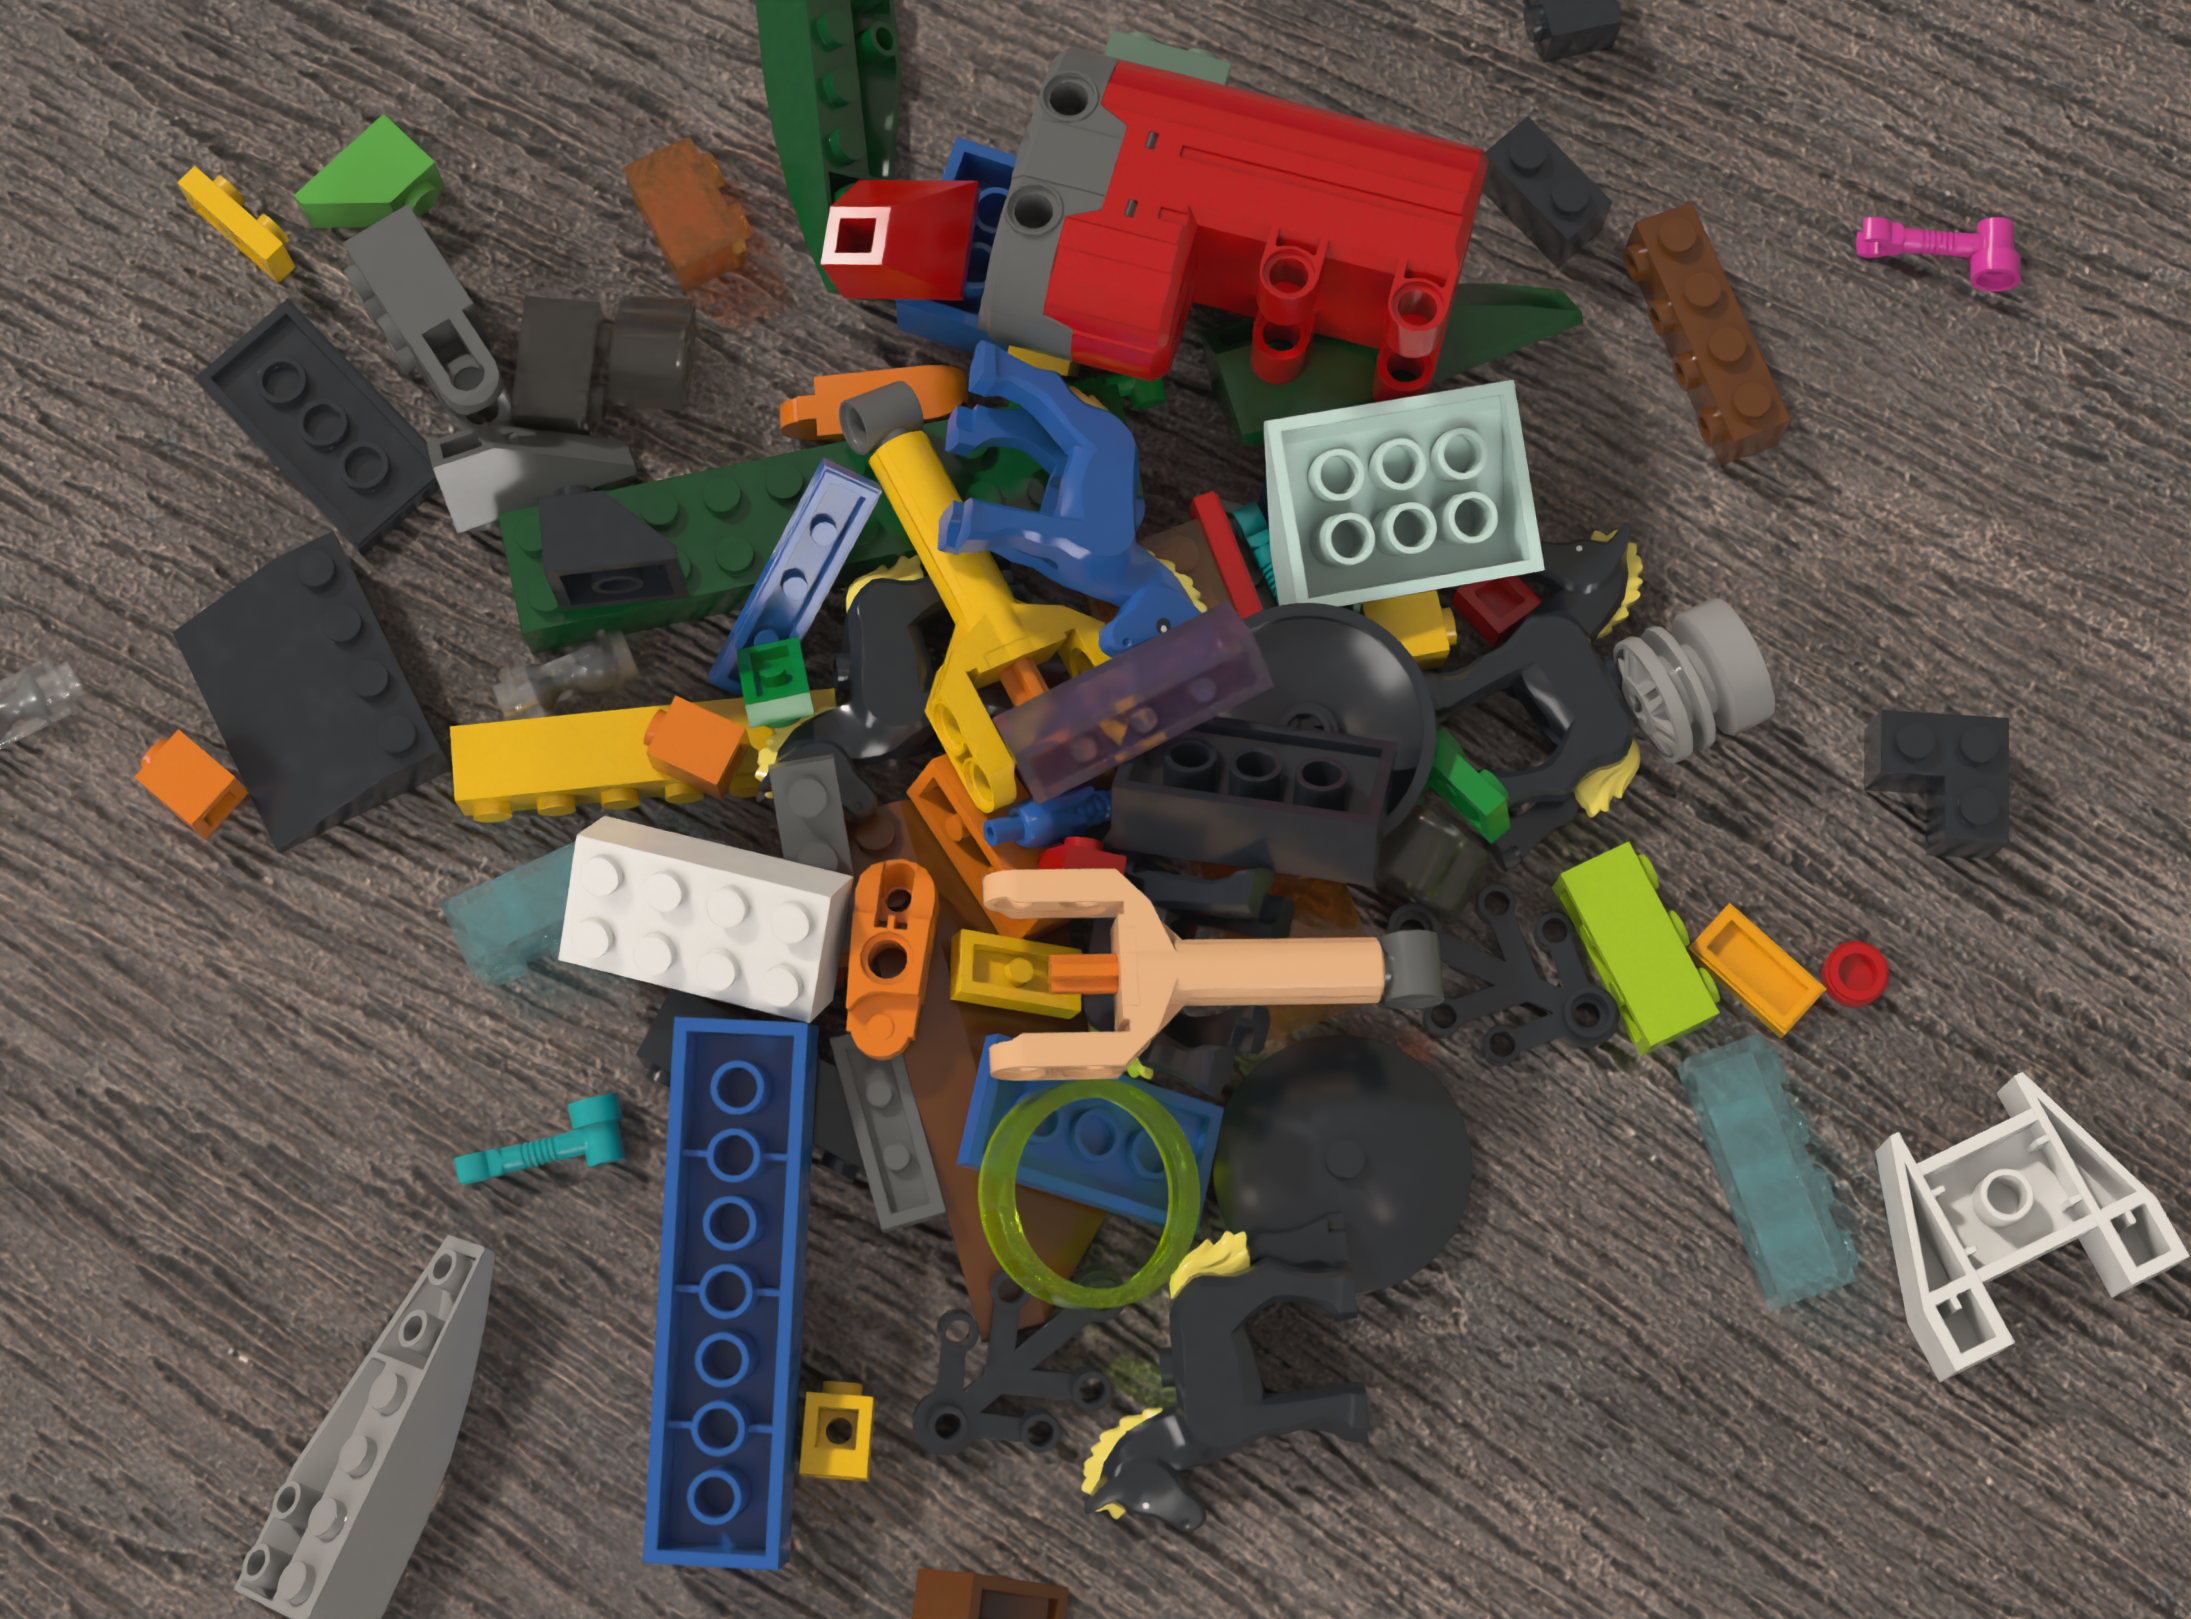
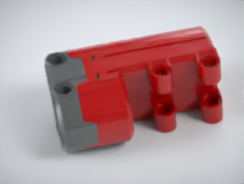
(1190, 191)

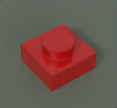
(1495, 606)
(1080, 854)

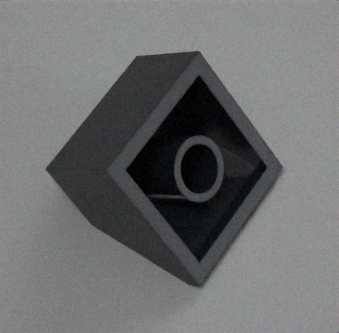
(604, 553)

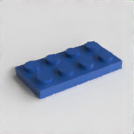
(1091, 1146)

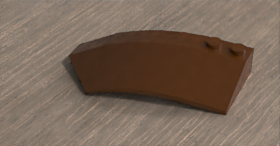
(946, 1064)

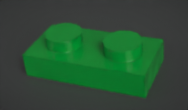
(774, 684)

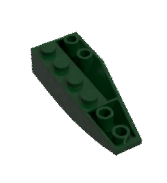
(830, 101)
(1340, 374)

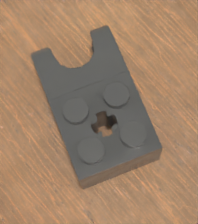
(426, 316)

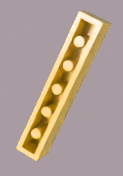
(583, 761)

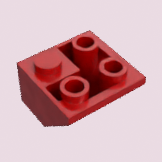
(902, 239)

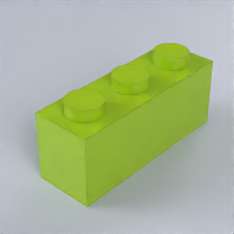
(1637, 947)

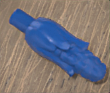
(1051, 821)

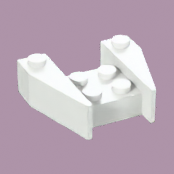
(2002, 1206)

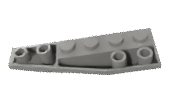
(379, 1456)

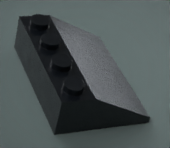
(310, 694)

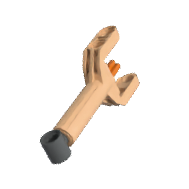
(1160, 973)

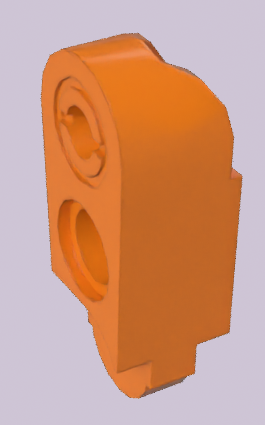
(817, 415)
(881, 1010)

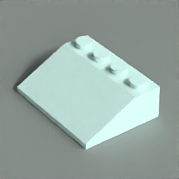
(1400, 497)

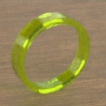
(1000, 1214)

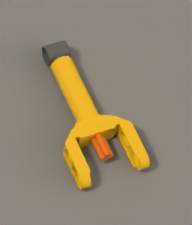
(993, 630)

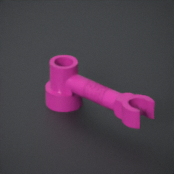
(1990, 251)

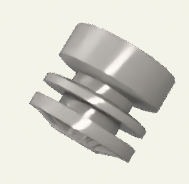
(1695, 680)

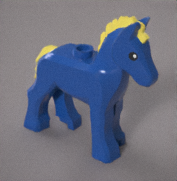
(1089, 506)

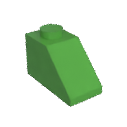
(371, 181)

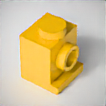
(837, 1461)

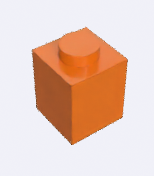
(696, 746)
(190, 783)

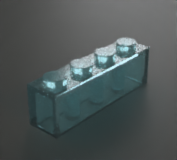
(1767, 1172)

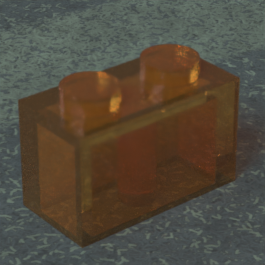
(688, 214)

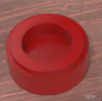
(1855, 974)

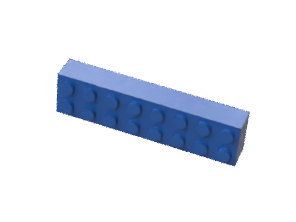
(731, 1294)

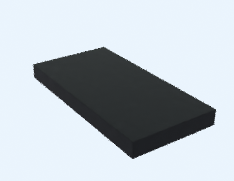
(322, 426)

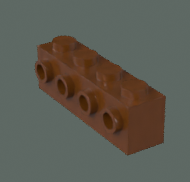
(1705, 334)

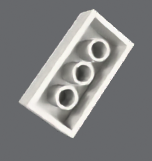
(705, 918)

